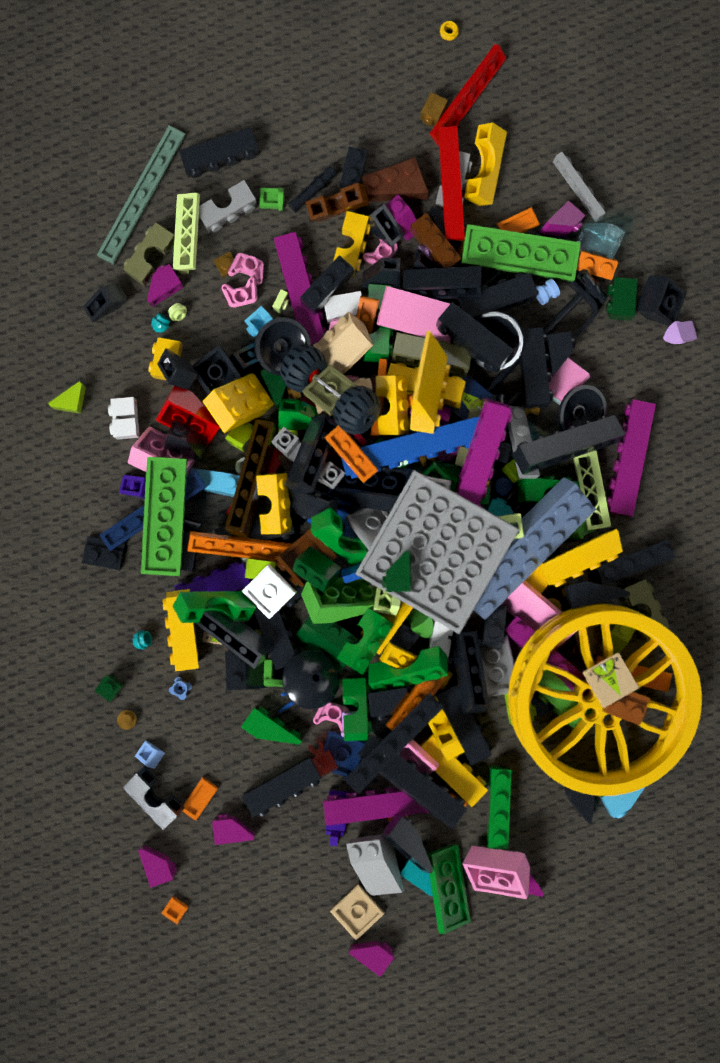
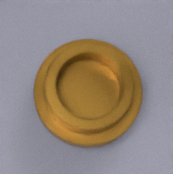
(126, 719)

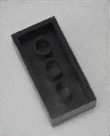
(376, 493)

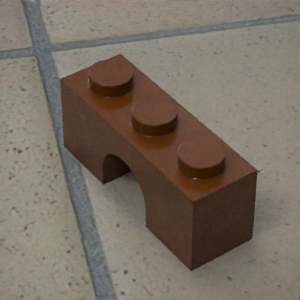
(331, 206)
(441, 250)

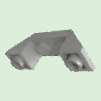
(289, 446)

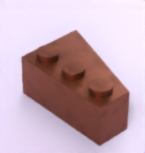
(400, 179)

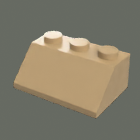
(345, 343)

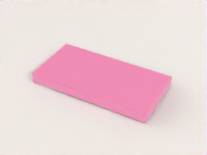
(411, 313)
(532, 608)

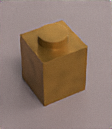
(433, 109)

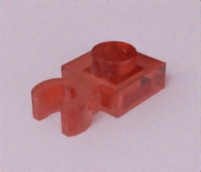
(324, 761)

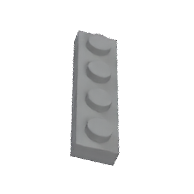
(576, 182)
(518, 433)

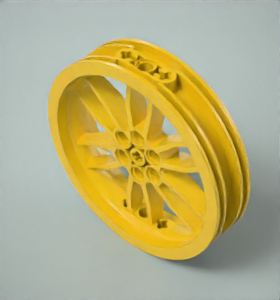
(678, 725)

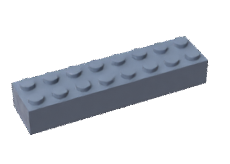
(544, 531)

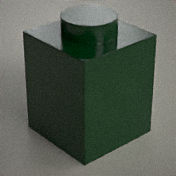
(109, 688)

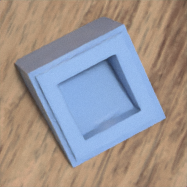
(149, 755)

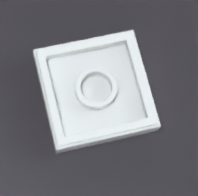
(269, 591)

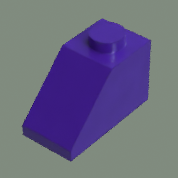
(133, 486)

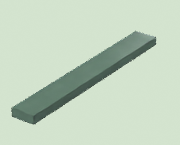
(141, 195)

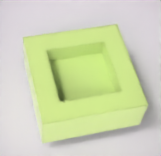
(281, 302)

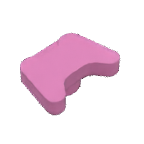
(381, 251)
(248, 265)
(242, 295)
(331, 712)

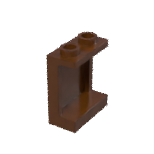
(288, 557)

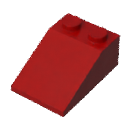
(187, 409)

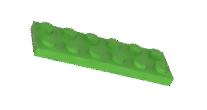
(520, 253)
(164, 516)

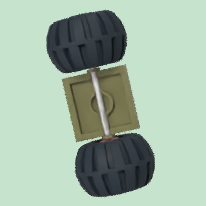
(352, 405)

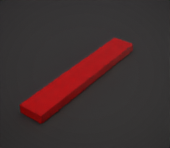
(471, 90)
(451, 183)

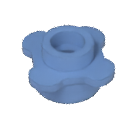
(175, 688)

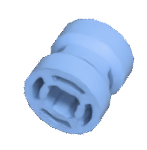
(547, 291)

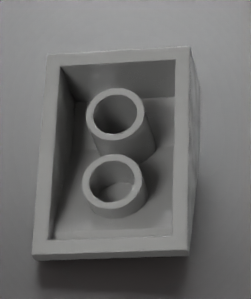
(375, 864)

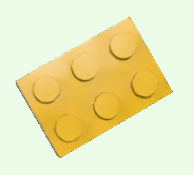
(238, 402)

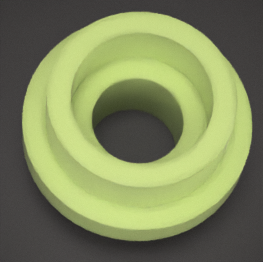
(177, 312)

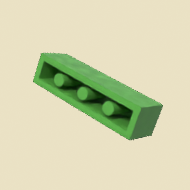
(560, 706)

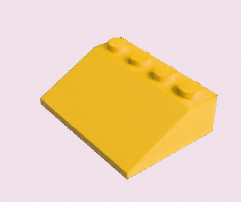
(429, 386)

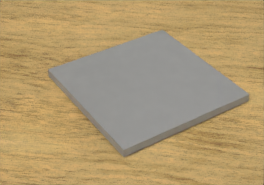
(451, 549)

